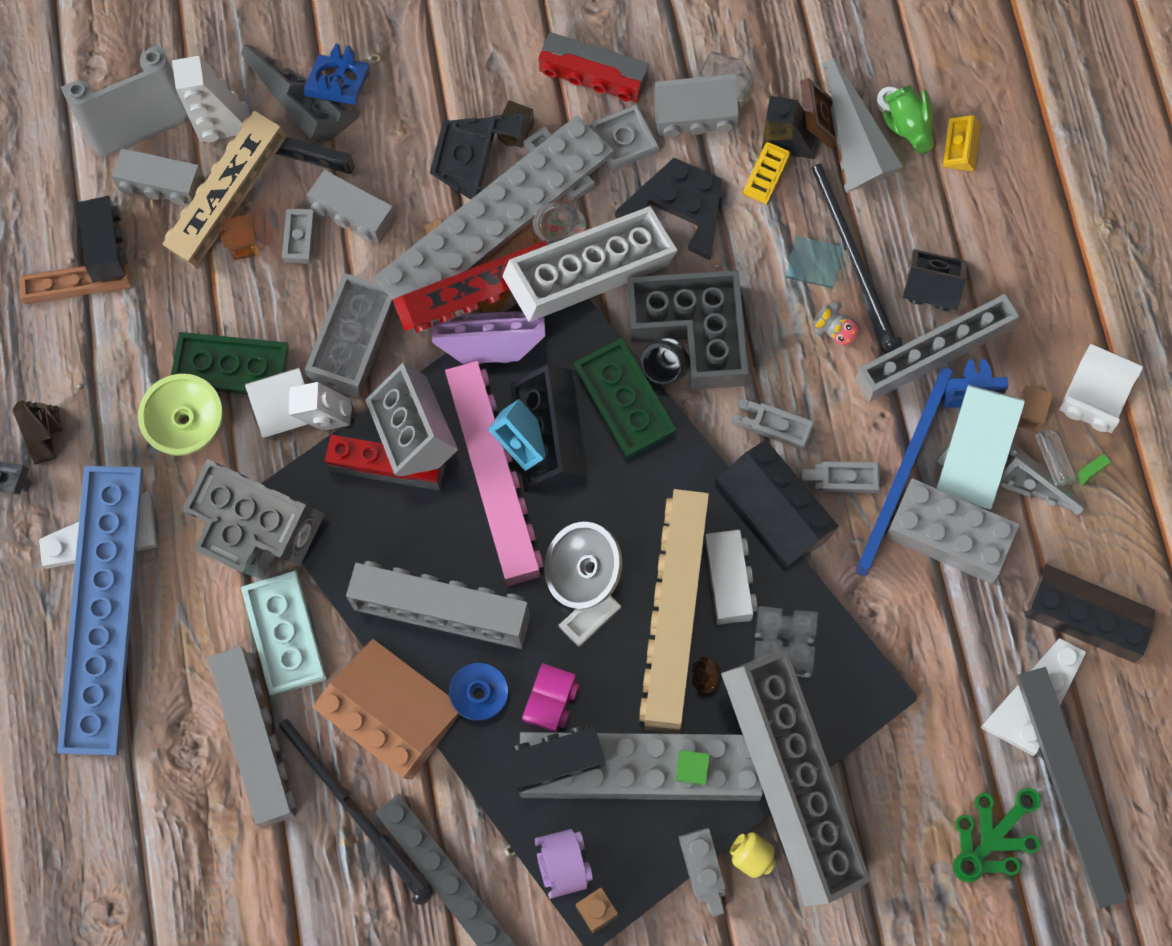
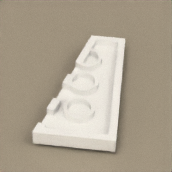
(61, 546)

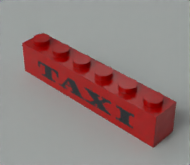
(456, 293)

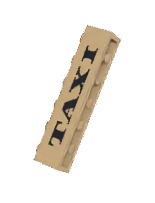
(224, 188)

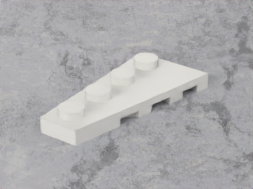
(1012, 719)

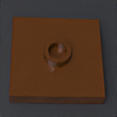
(818, 112)

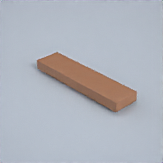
(67, 284)

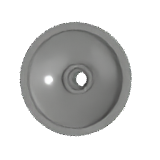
(570, 563)

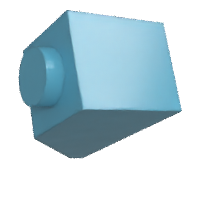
(519, 434)

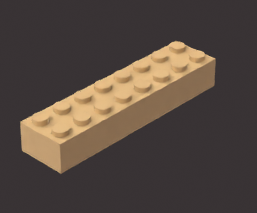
(675, 617)

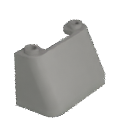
(129, 108)

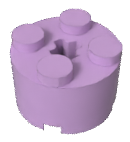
(563, 863)

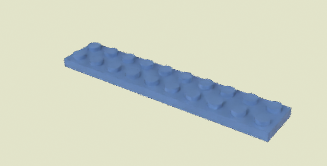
(100, 611)

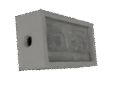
(350, 336)

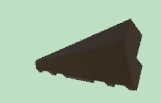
(37, 424)

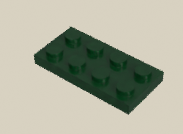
(228, 361)
(624, 398)

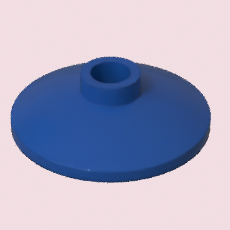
(478, 678)

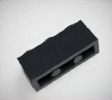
(102, 238)
(556, 758)

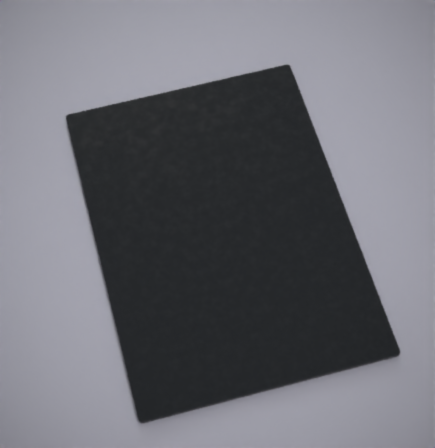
(448, 536)

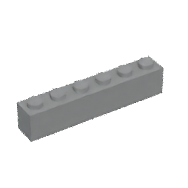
(936, 348)
(251, 737)

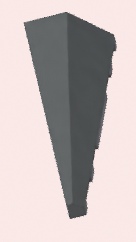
(316, 117)

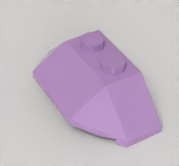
(488, 336)

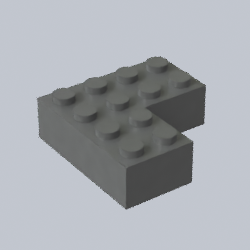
(702, 310)

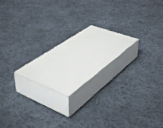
(585, 622)

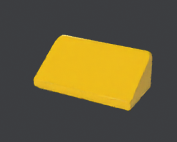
(962, 143)

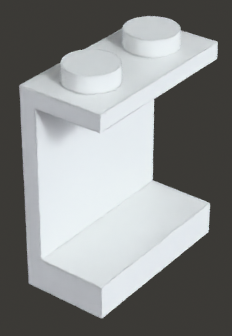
(1100, 388)

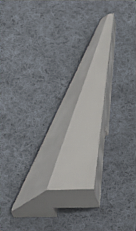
(862, 144)
(1029, 478)

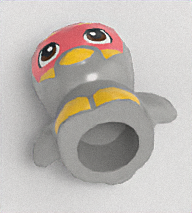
(838, 326)

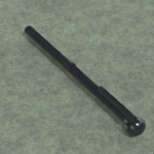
(869, 297)
(421, 891)

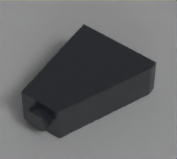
(788, 128)

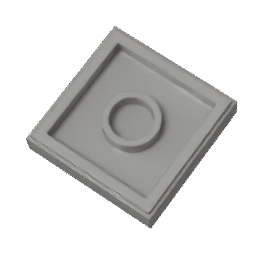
(627, 135)

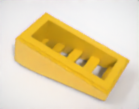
(772, 157)

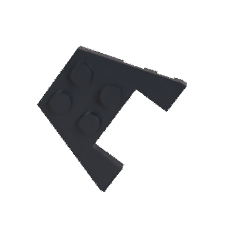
(465, 149)
(686, 194)

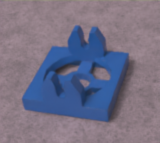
(319, 84)
(956, 388)

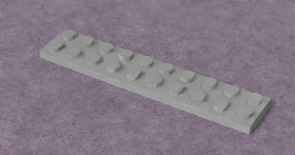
(499, 210)

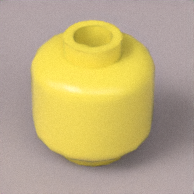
(753, 855)

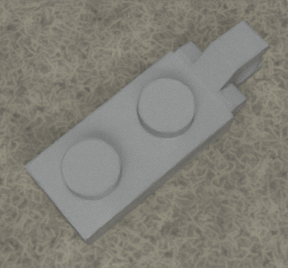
(843, 477)
(704, 869)

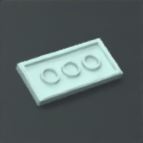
(980, 446)
(283, 633)

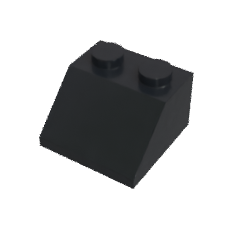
(935, 280)

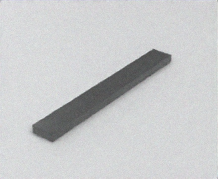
(1071, 788)

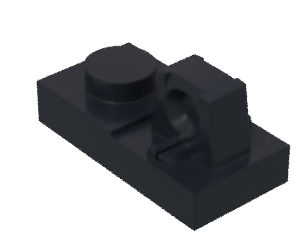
(13, 478)

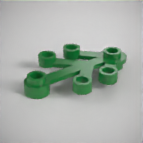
(993, 839)

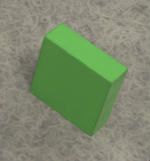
(1093, 469)
(692, 767)

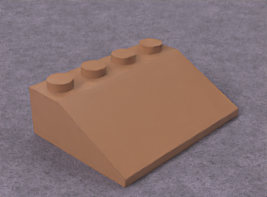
(388, 709)

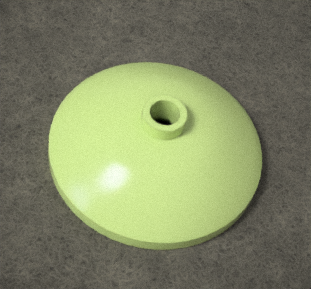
(169, 403)

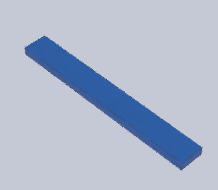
(903, 472)

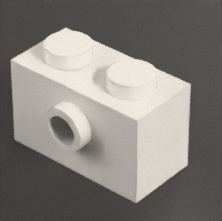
(320, 406)

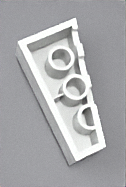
(207, 100)

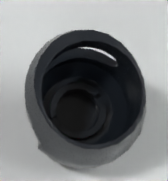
(665, 361)

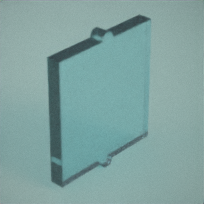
(814, 262)

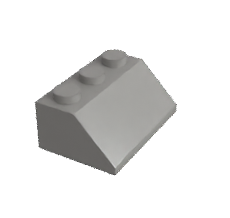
(696, 105)

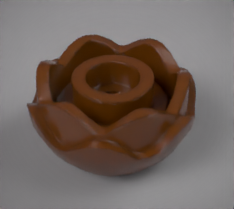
(706, 675)

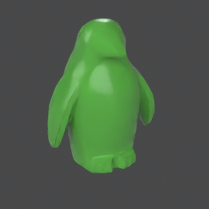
(911, 117)

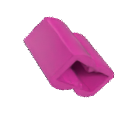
(550, 698)

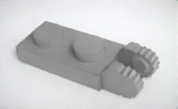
(775, 423)

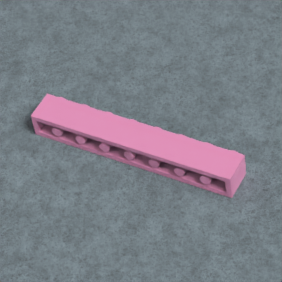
(493, 475)

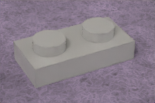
(298, 236)

